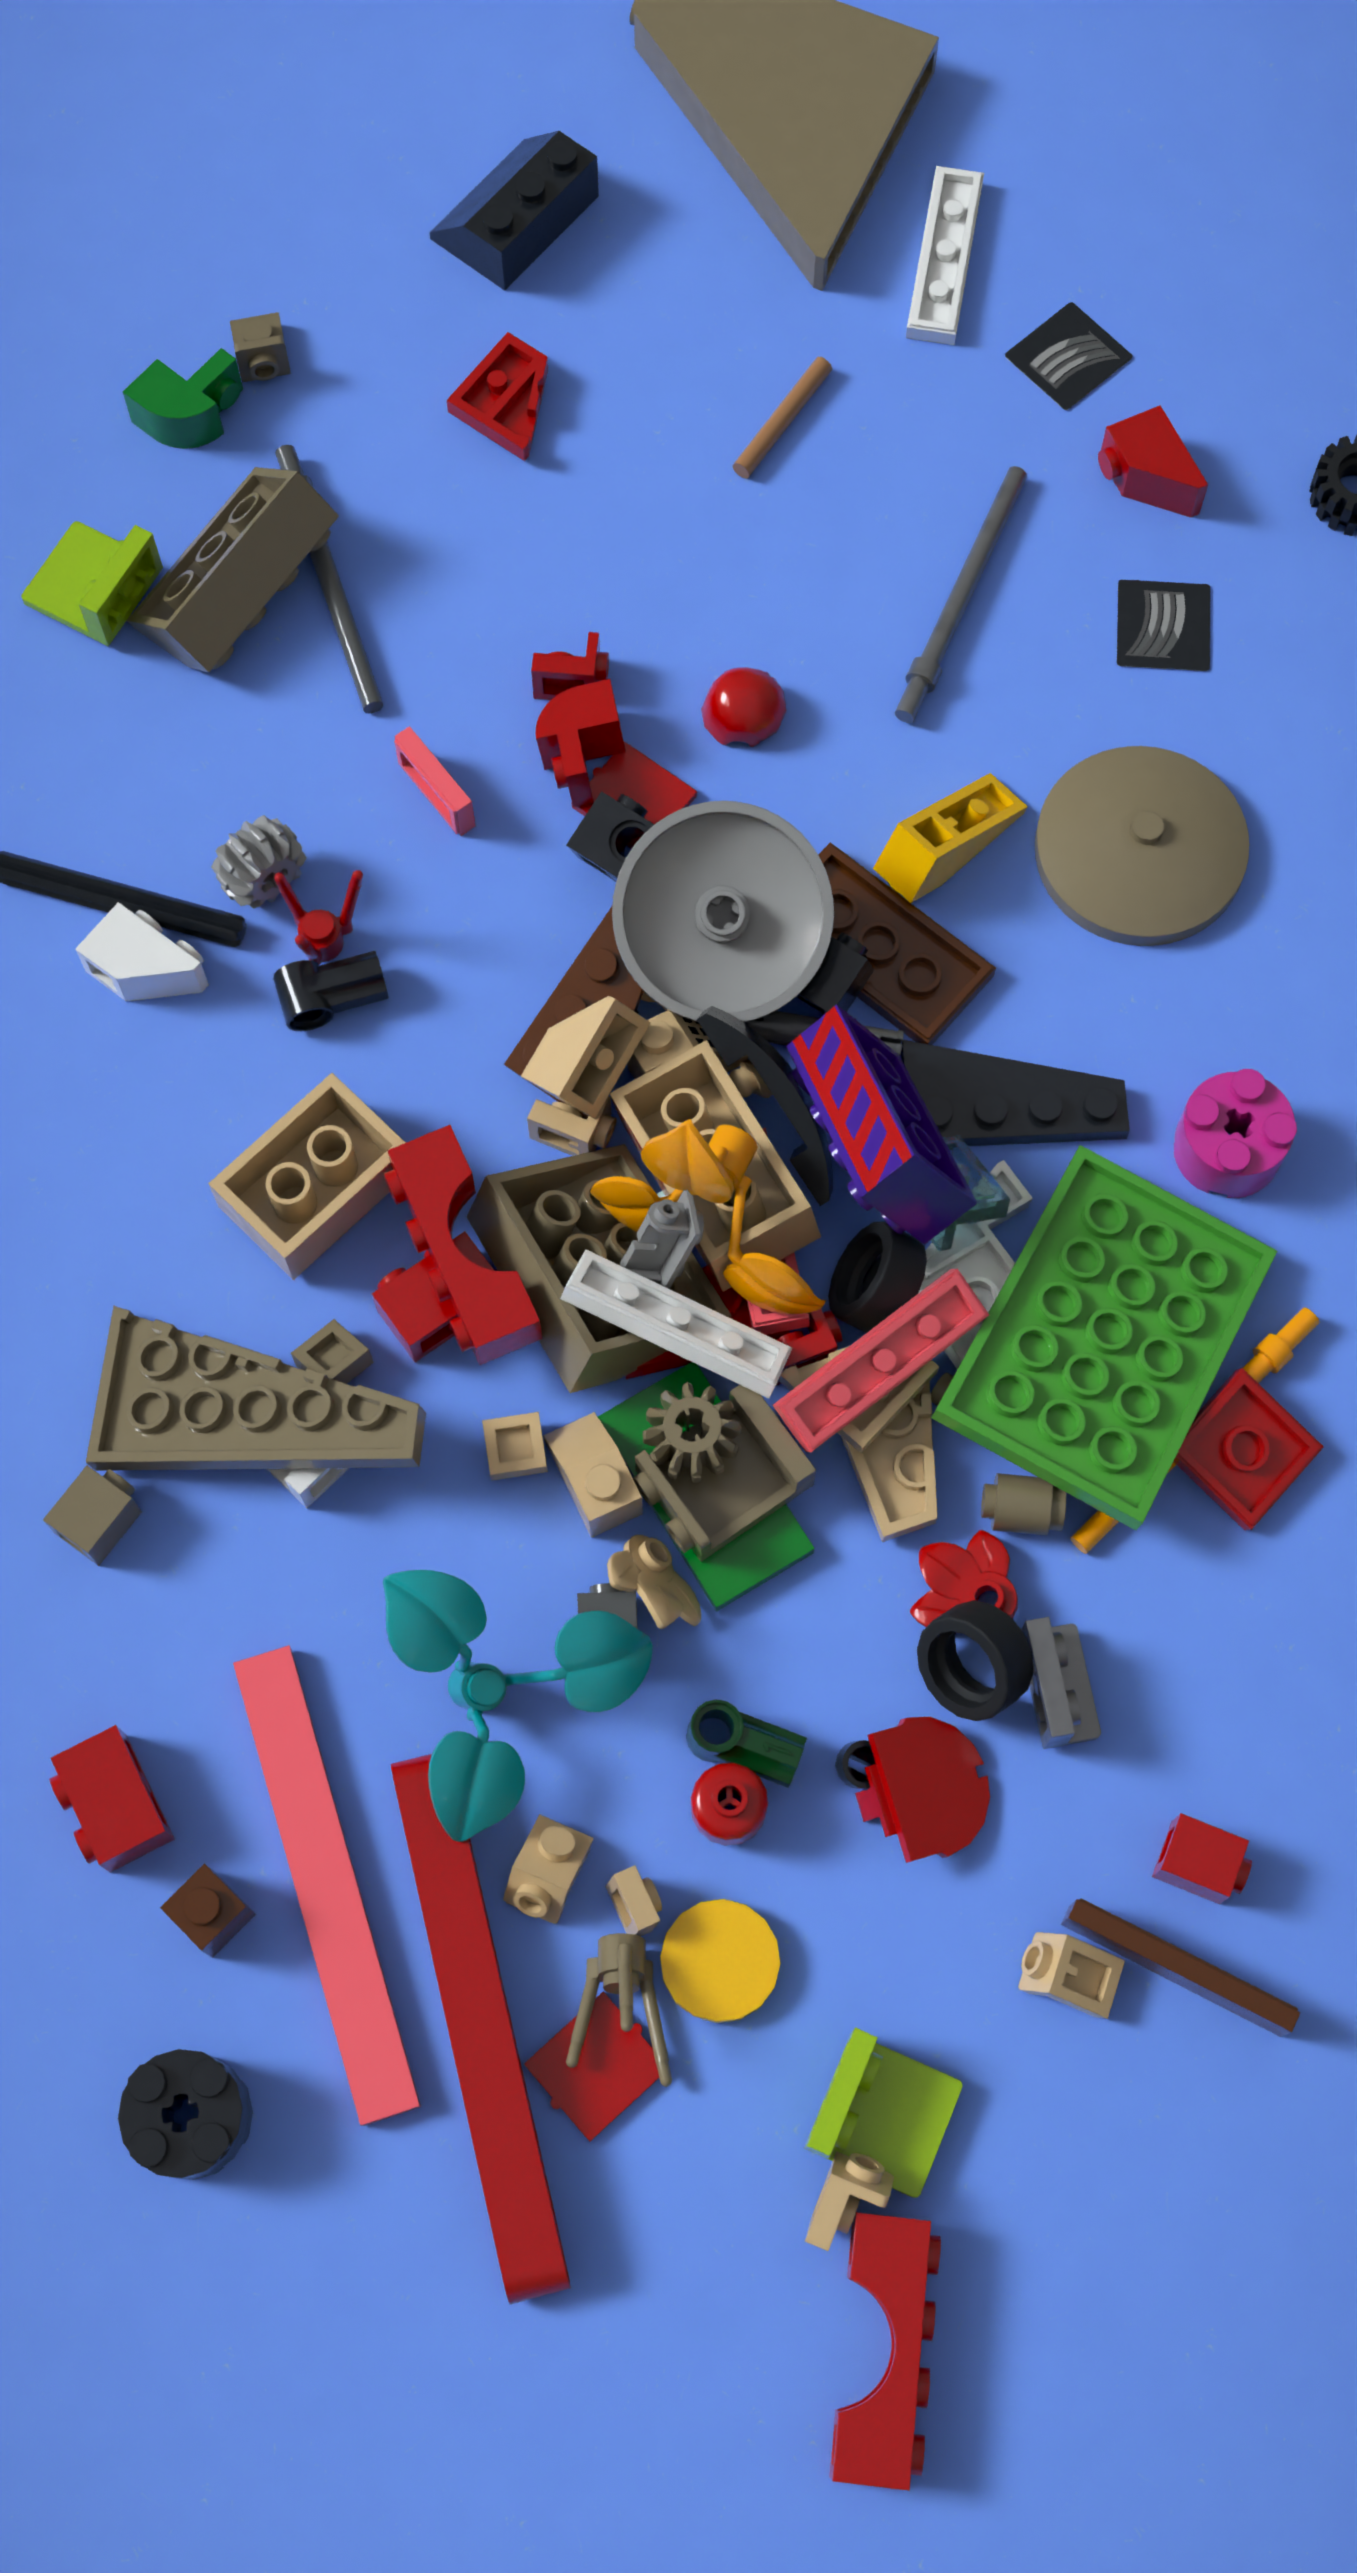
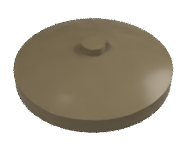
(1141, 845)

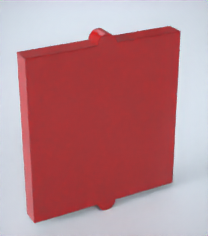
(642, 781)
(609, 2075)

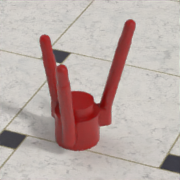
(320, 930)

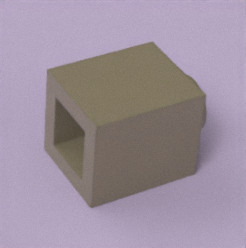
(94, 1513)

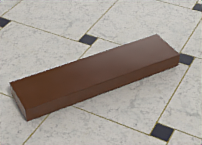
(1181, 1967)

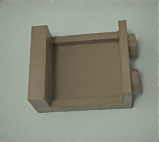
(753, 1485)

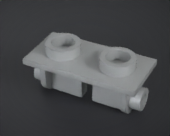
(665, 1240)

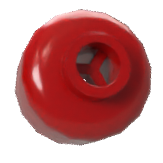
(725, 1825)

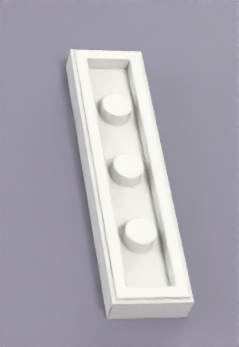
(945, 255)
(676, 1323)

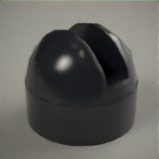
(857, 1751)

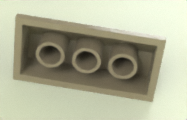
(235, 568)

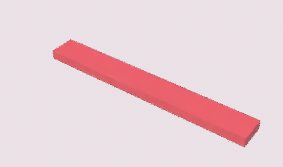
(326, 1887)

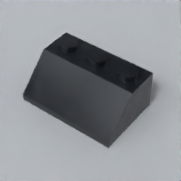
(521, 207)

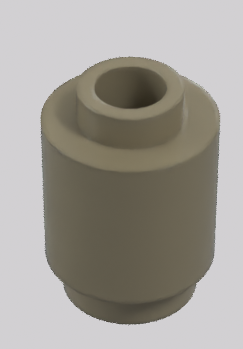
(1023, 1505)

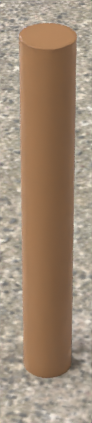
(782, 417)

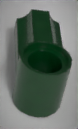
(752, 1743)

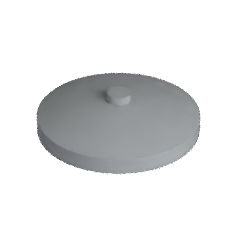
(722, 911)

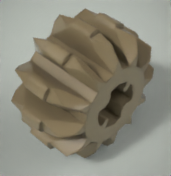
(715, 1433)

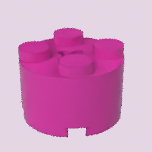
(1259, 1127)

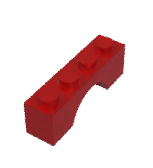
(489, 1304)
(876, 2434)

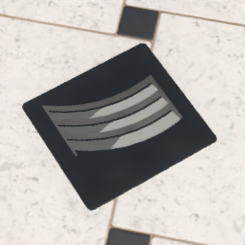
(1068, 356)
(1163, 625)

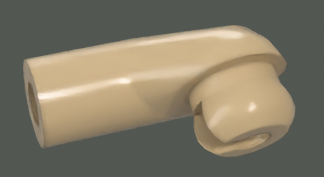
(749, 1080)

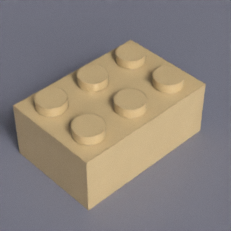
(309, 1176)

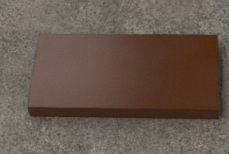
(920, 968)

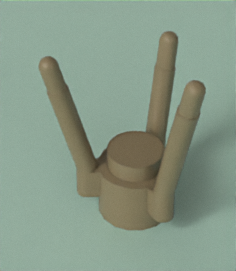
(623, 1971)

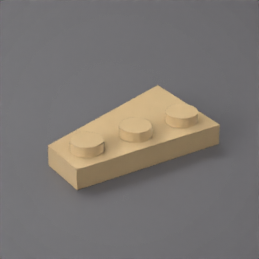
(900, 1471)

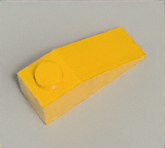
(946, 836)

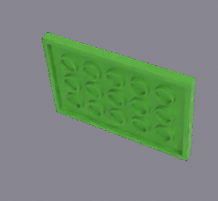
(1106, 1337)

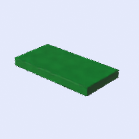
(747, 1560)

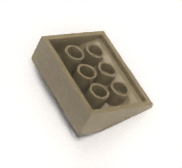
(540, 1226)

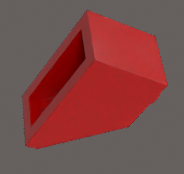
(1152, 463)

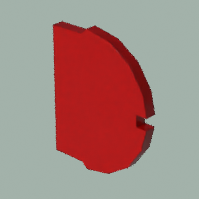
(925, 1787)

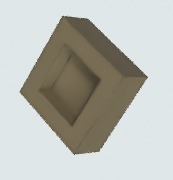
(333, 1353)

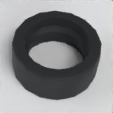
(876, 1276)
(999, 1639)

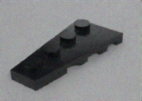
(1013, 1100)

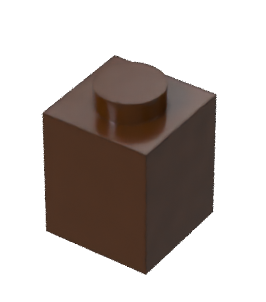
(207, 1911)

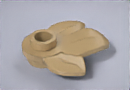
(648, 1570)

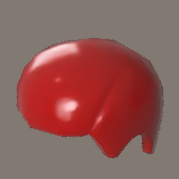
(744, 706)

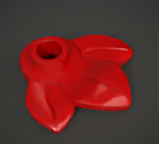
(963, 1576)

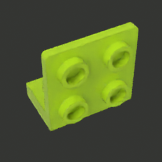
(94, 580)
(885, 2110)

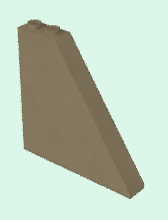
(792, 104)

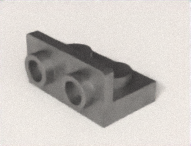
(1060, 1685)

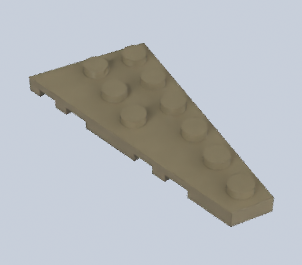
(220, 1406)

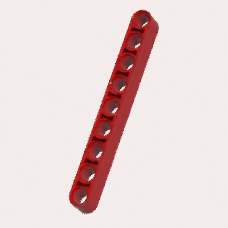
(482, 2045)

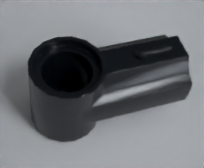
(315, 992)

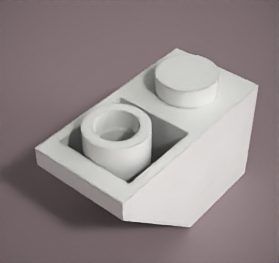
(139, 961)

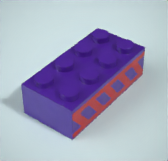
(879, 1127)

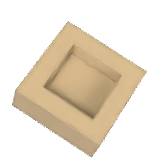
(514, 1446)
(635, 1901)

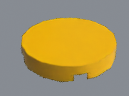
(720, 1961)

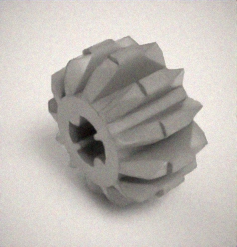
(253, 858)

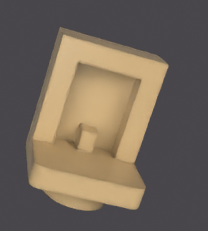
(546, 1869)

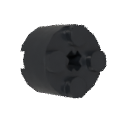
(159, 2090)

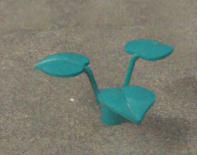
(431, 1622)

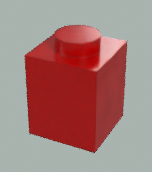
(1203, 1859)

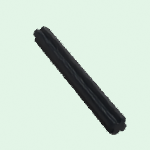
(105, 894)

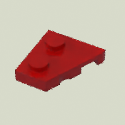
(504, 395)

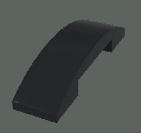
(736, 1039)

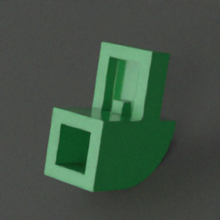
(183, 410)

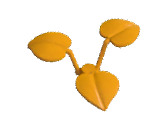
(713, 1173)

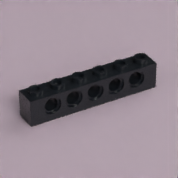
(602, 844)

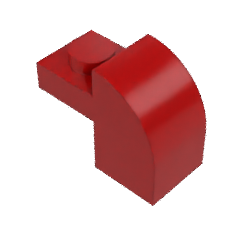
(579, 728)

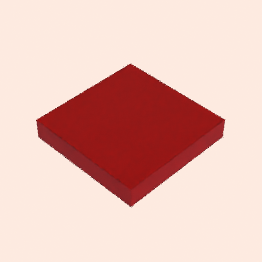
(1245, 1449)

